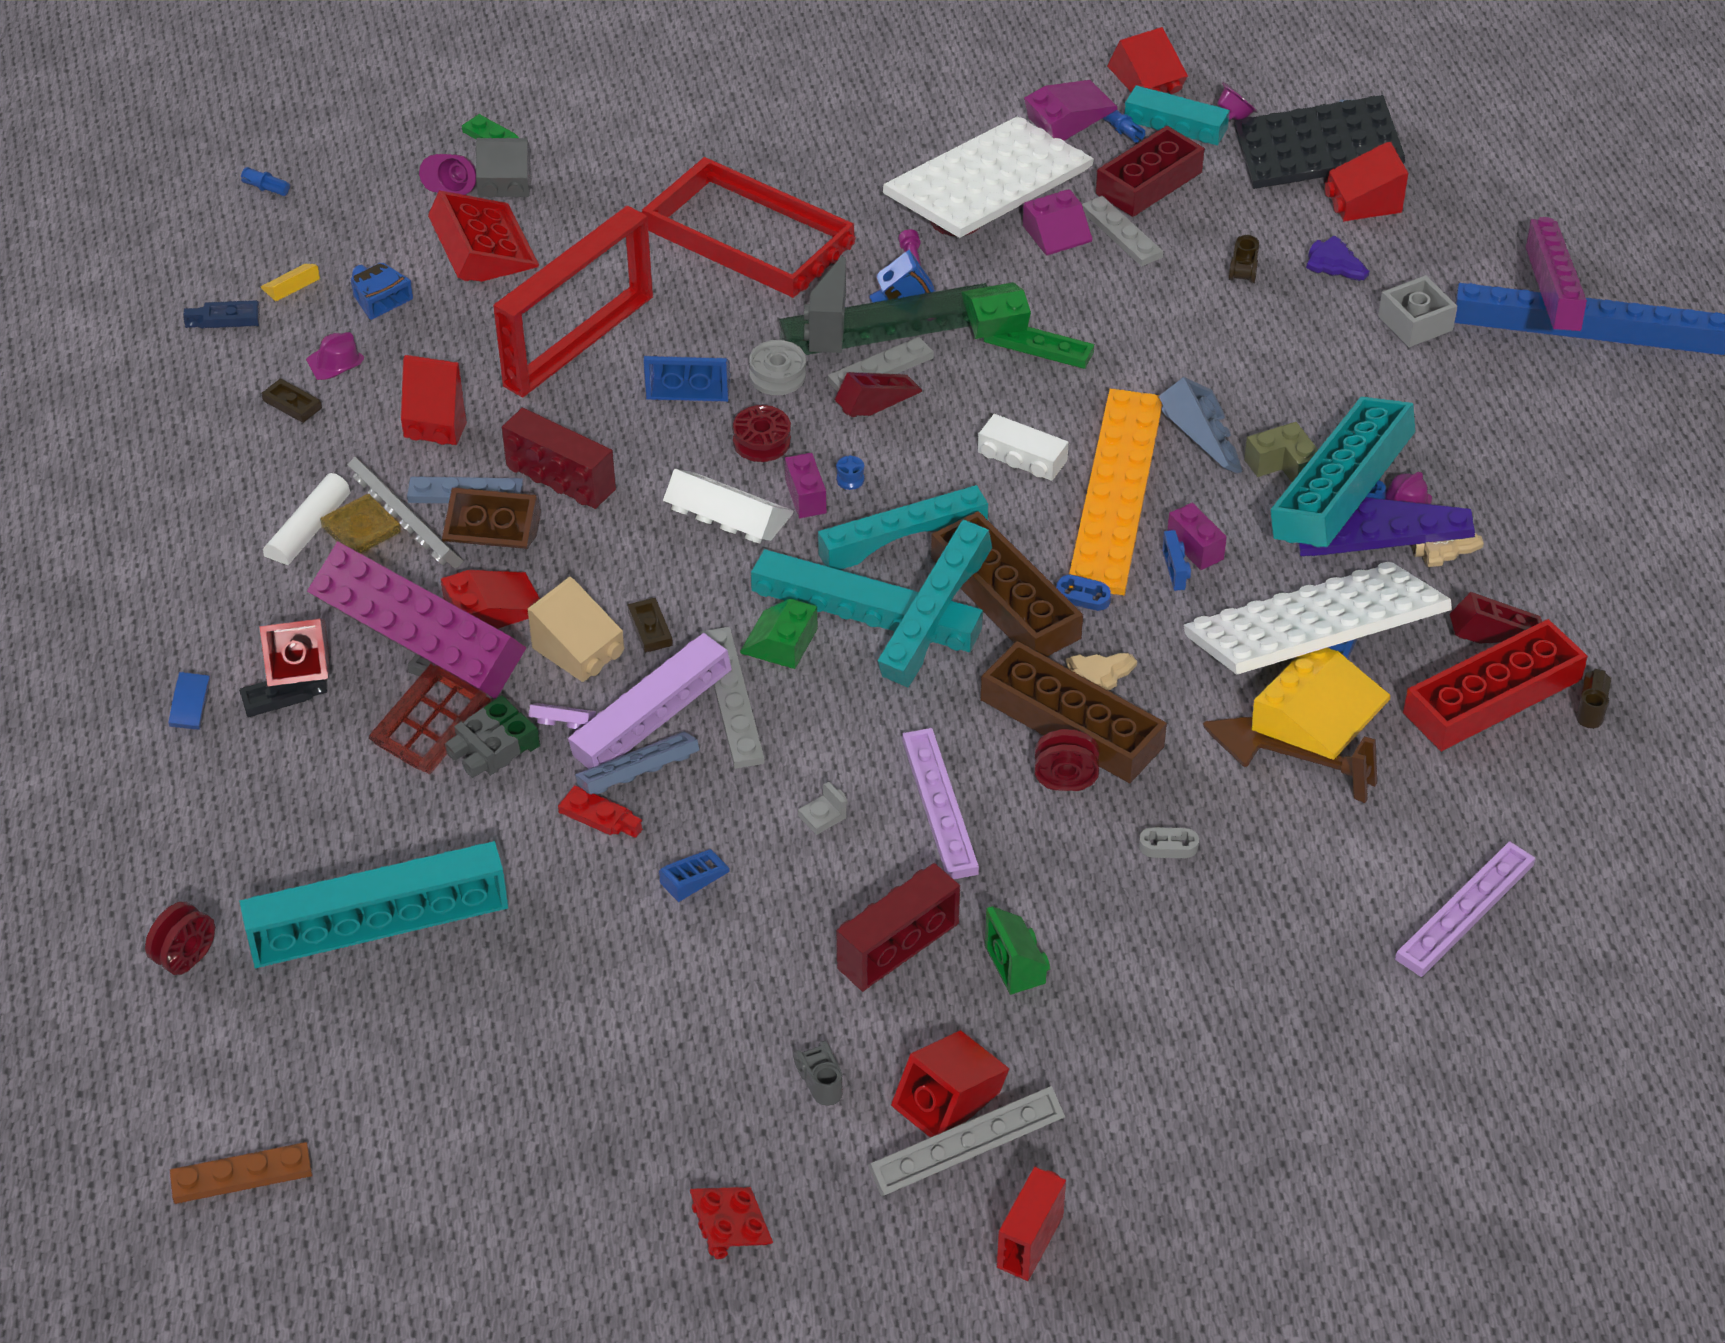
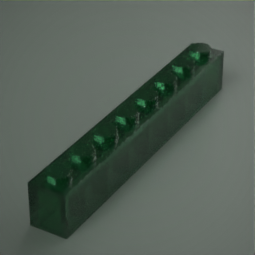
(891, 319)

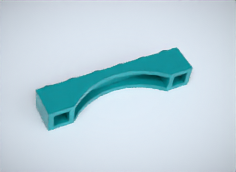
(854, 541)
(911, 640)

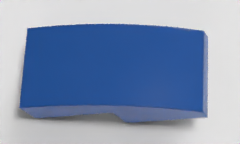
(189, 700)

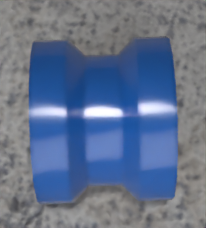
(850, 472)

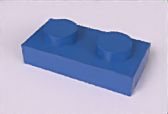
(1174, 557)

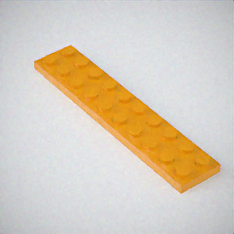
(1117, 489)

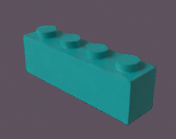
(1183, 115)

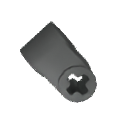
(820, 1073)

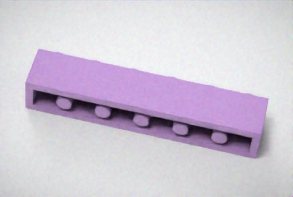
(650, 702)

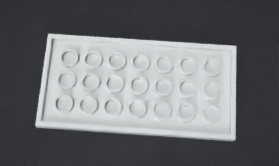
(987, 176)
(1315, 617)

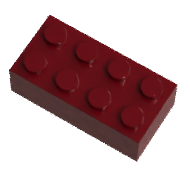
(1149, 171)
(559, 458)
(897, 926)

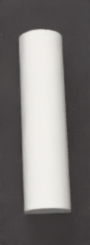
(306, 519)

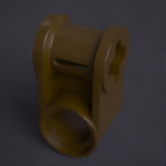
(1244, 259)

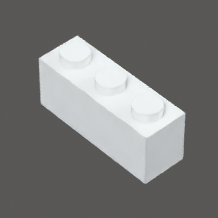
(1022, 447)

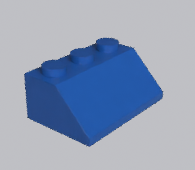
(687, 378)

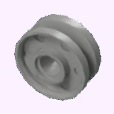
(777, 367)

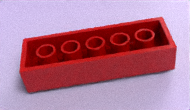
(1494, 684)

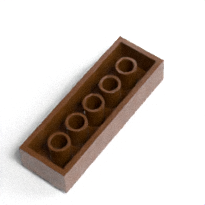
(1016, 593)
(1055, 698)

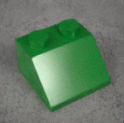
(997, 309)
(783, 633)
(1014, 951)

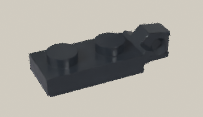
(263, 698)

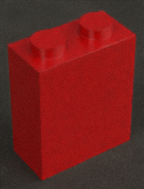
(1031, 1223)

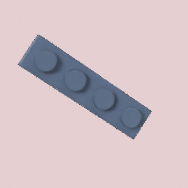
(439, 488)
(647, 759)

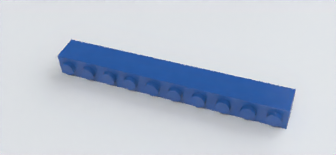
(1602, 319)

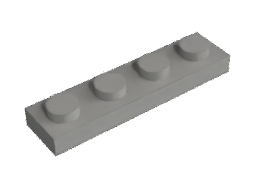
(1122, 231)
(887, 362)

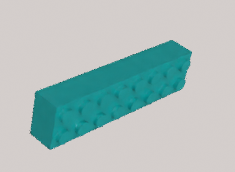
(1343, 471)
(374, 904)

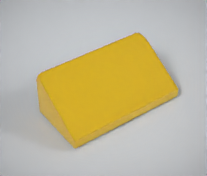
(291, 281)

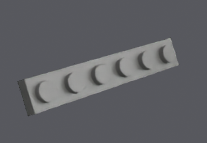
(409, 520)
(736, 707)
(966, 1141)

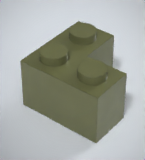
(1279, 449)

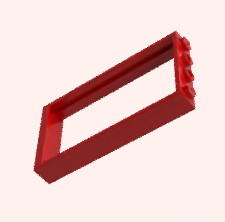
(782, 281)
(508, 311)

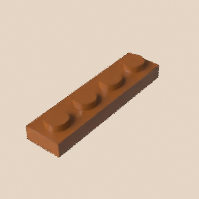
(240, 1172)

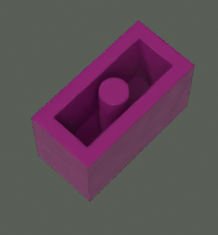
(805, 485)
(1201, 537)

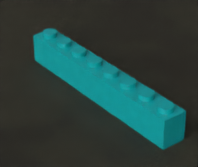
(858, 597)

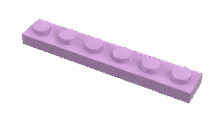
(940, 804)
(1465, 909)

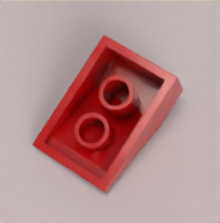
(432, 400)
(491, 596)

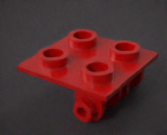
(729, 1218)

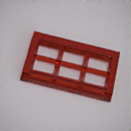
(406, 705)

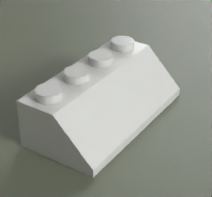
(725, 505)

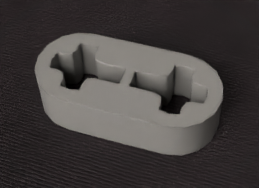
(1168, 842)

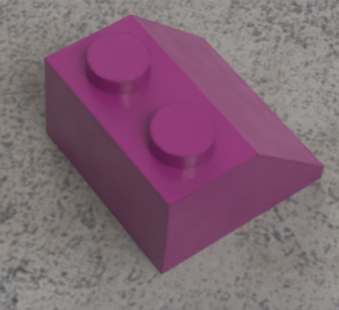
(1056, 222)

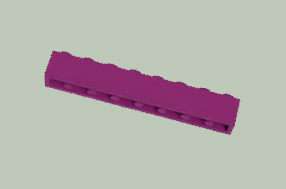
(1555, 274)

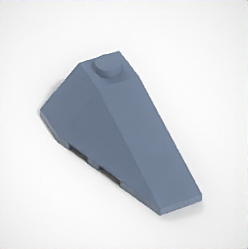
(1199, 416)

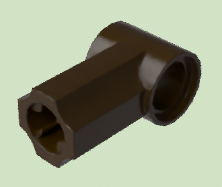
(1594, 699)

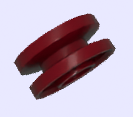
(761, 433)
(1066, 760)
(180, 938)

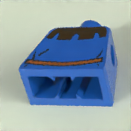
(902, 279)
(379, 289)

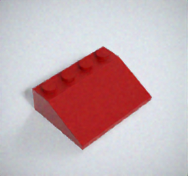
(480, 237)

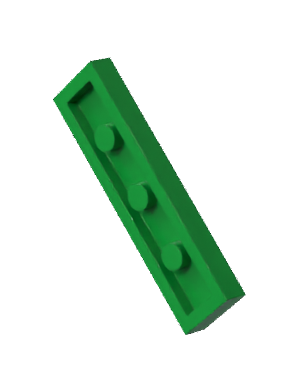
(1046, 345)

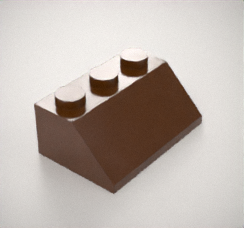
(491, 518)

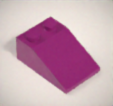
(1067, 107)

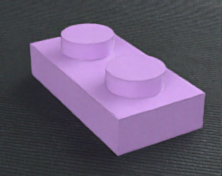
(550, 714)

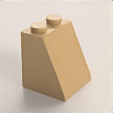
(574, 631)

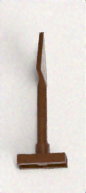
(1243, 743)

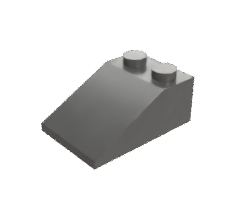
(827, 311)

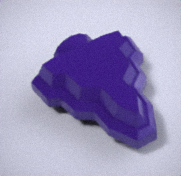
(1335, 259)

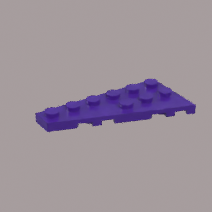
(1396, 523)

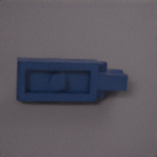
(223, 314)

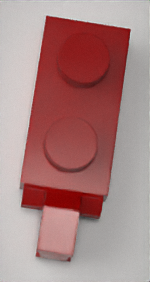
(599, 813)

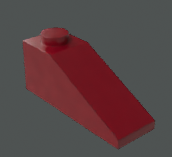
(872, 392)
(1489, 620)

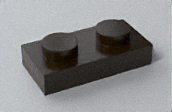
(291, 400)
(650, 625)

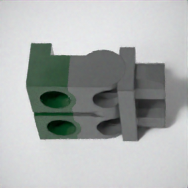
(492, 738)

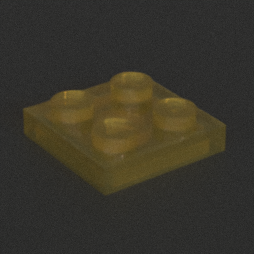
(360, 524)

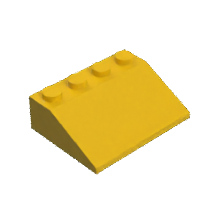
(1318, 703)

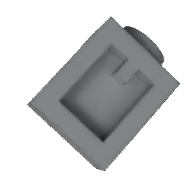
(825, 810)

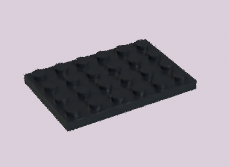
(1313, 139)

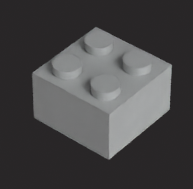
(1417, 311)

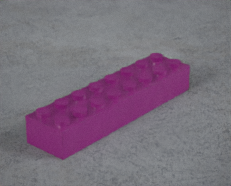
(417, 619)

